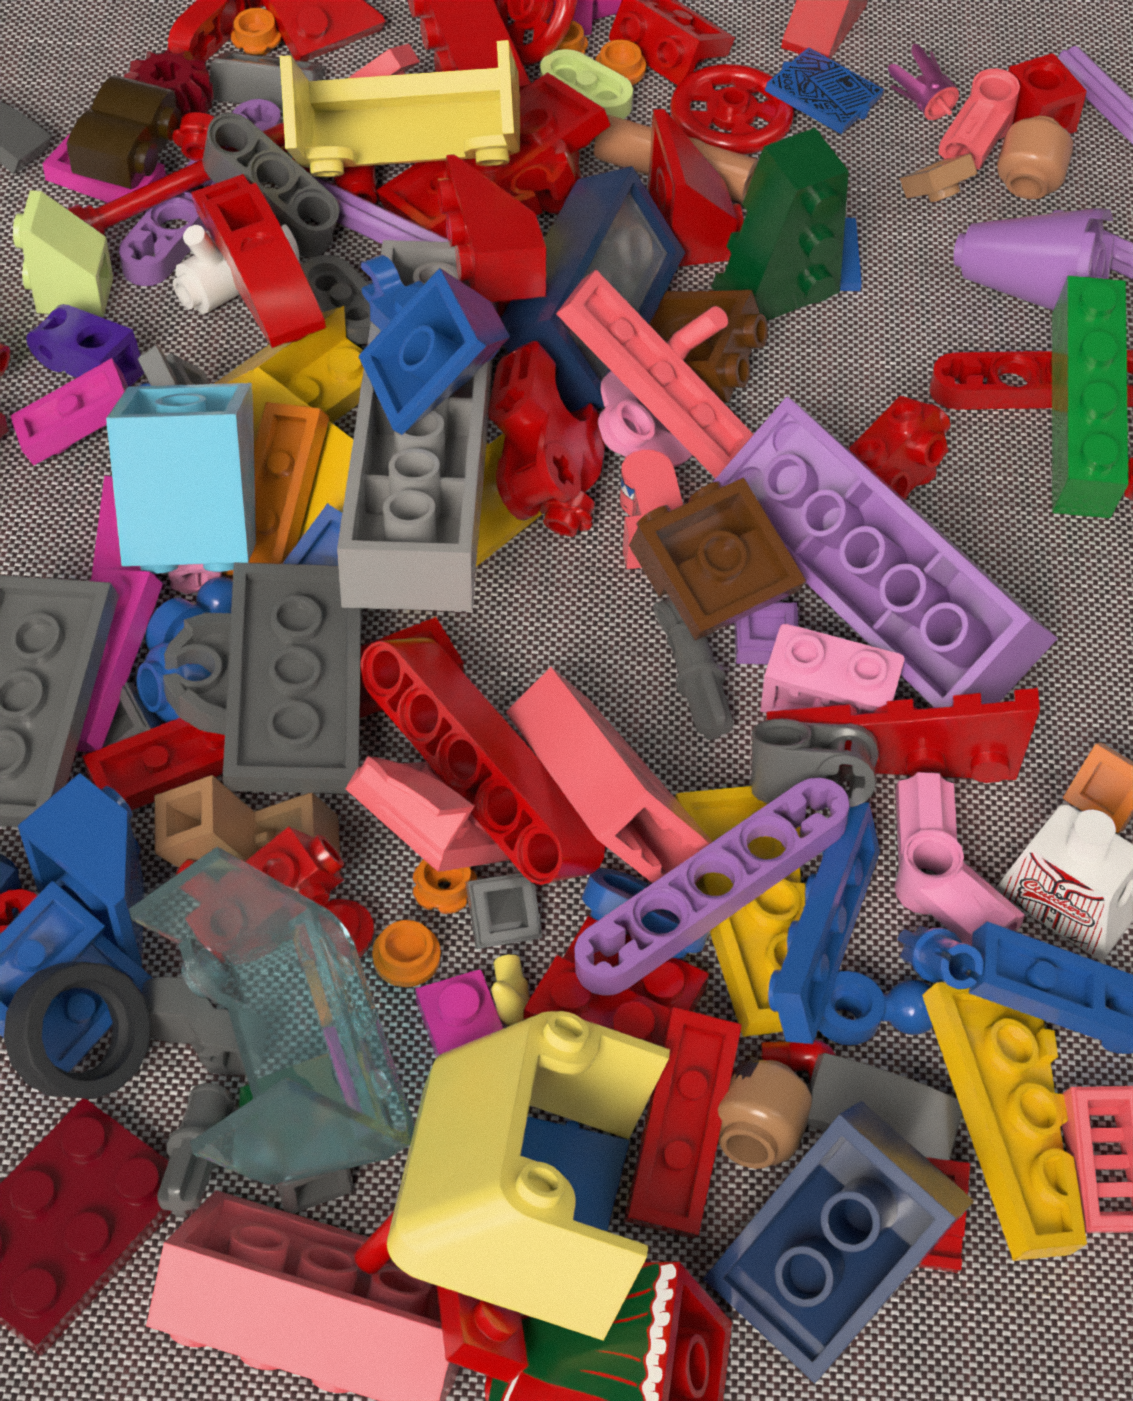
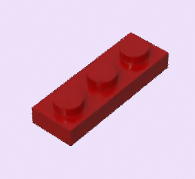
(683, 1124)

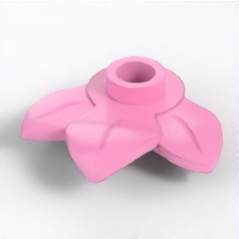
(631, 427)

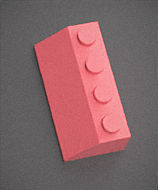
(297, 1302)

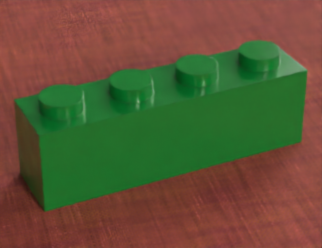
(1089, 397)

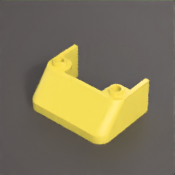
(402, 117)
(504, 1223)

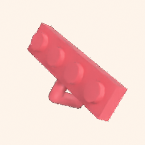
(657, 369)

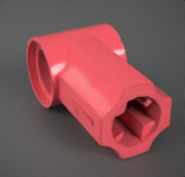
(983, 117)

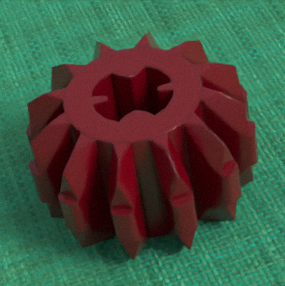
(178, 73)

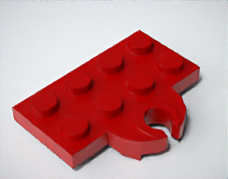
(552, 126)

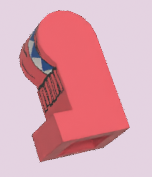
(646, 484)

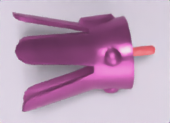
(931, 91)

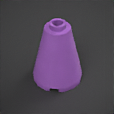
(1036, 253)

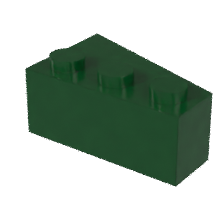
(792, 227)

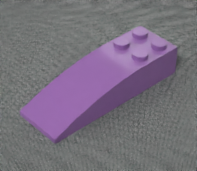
(886, 564)

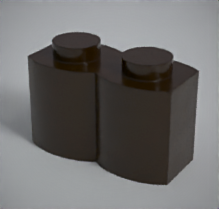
(123, 132)

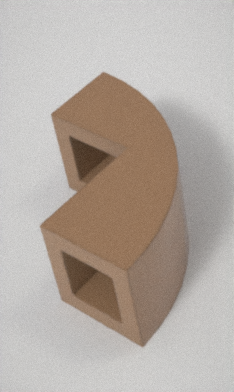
(209, 815)

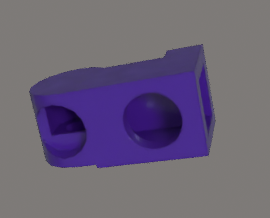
(81, 341)

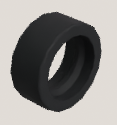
(128, 1040)

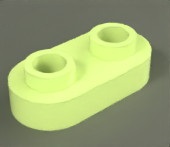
(591, 79)

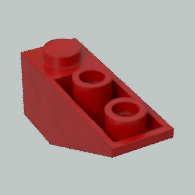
(492, 235)

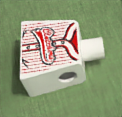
(1076, 879)

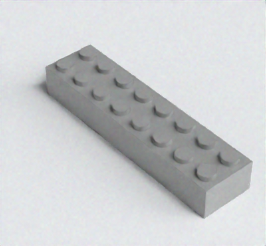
(418, 494)

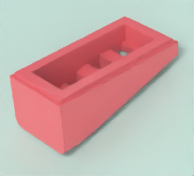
(1078, 1138)

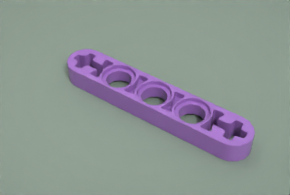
(168, 244)
(703, 912)

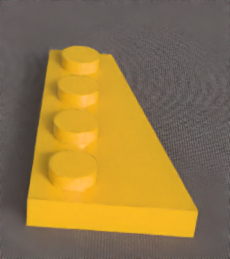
(754, 937)
(1013, 1118)

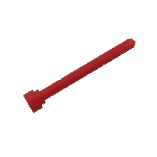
(156, 192)

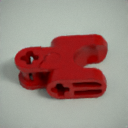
(544, 445)

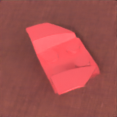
(424, 813)

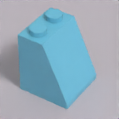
(184, 475)

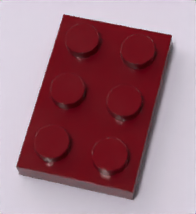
(73, 1221)

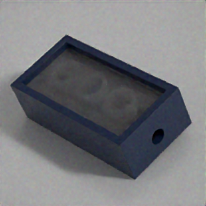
(605, 227)

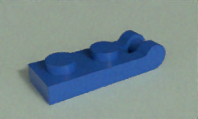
(1055, 986)

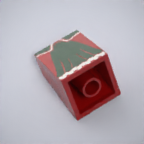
(660, 1347)

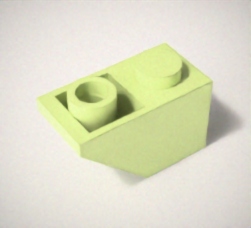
(62, 257)

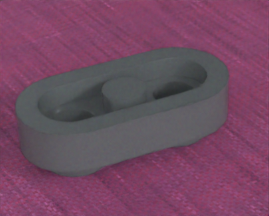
(338, 285)

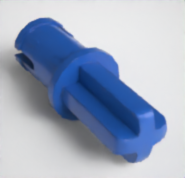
(940, 956)

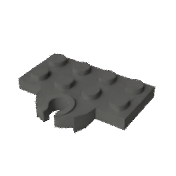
(48, 669)
(278, 679)

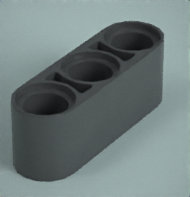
(264, 161)

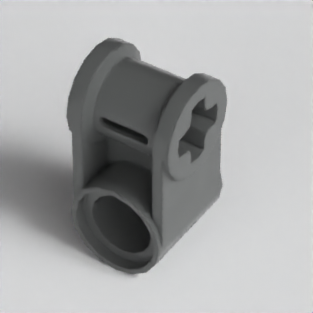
(795, 751)

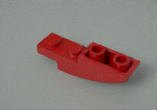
(259, 259)

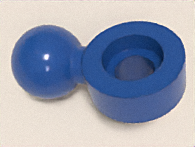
(168, 619)
(866, 1001)

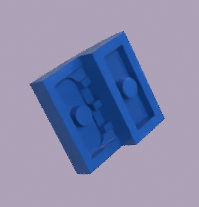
(56, 932)

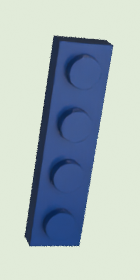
(824, 929)

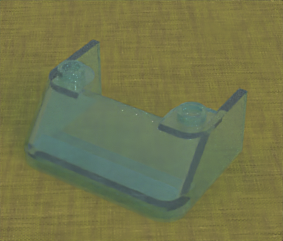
(299, 1017)

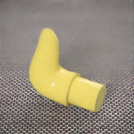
(510, 990)

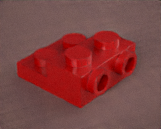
(636, 1011)

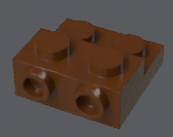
(723, 357)
(715, 557)

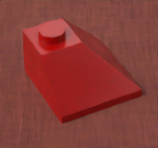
(690, 194)

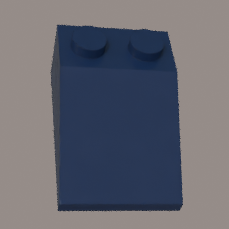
(837, 1239)

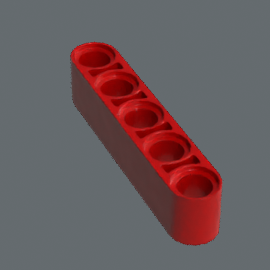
(480, 759)

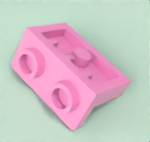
(826, 670)

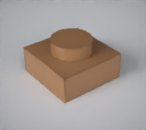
(940, 178)

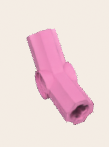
(929, 841)

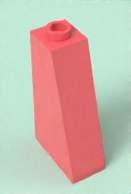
(606, 778)

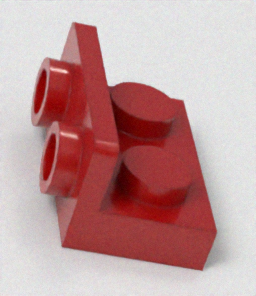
(669, 36)

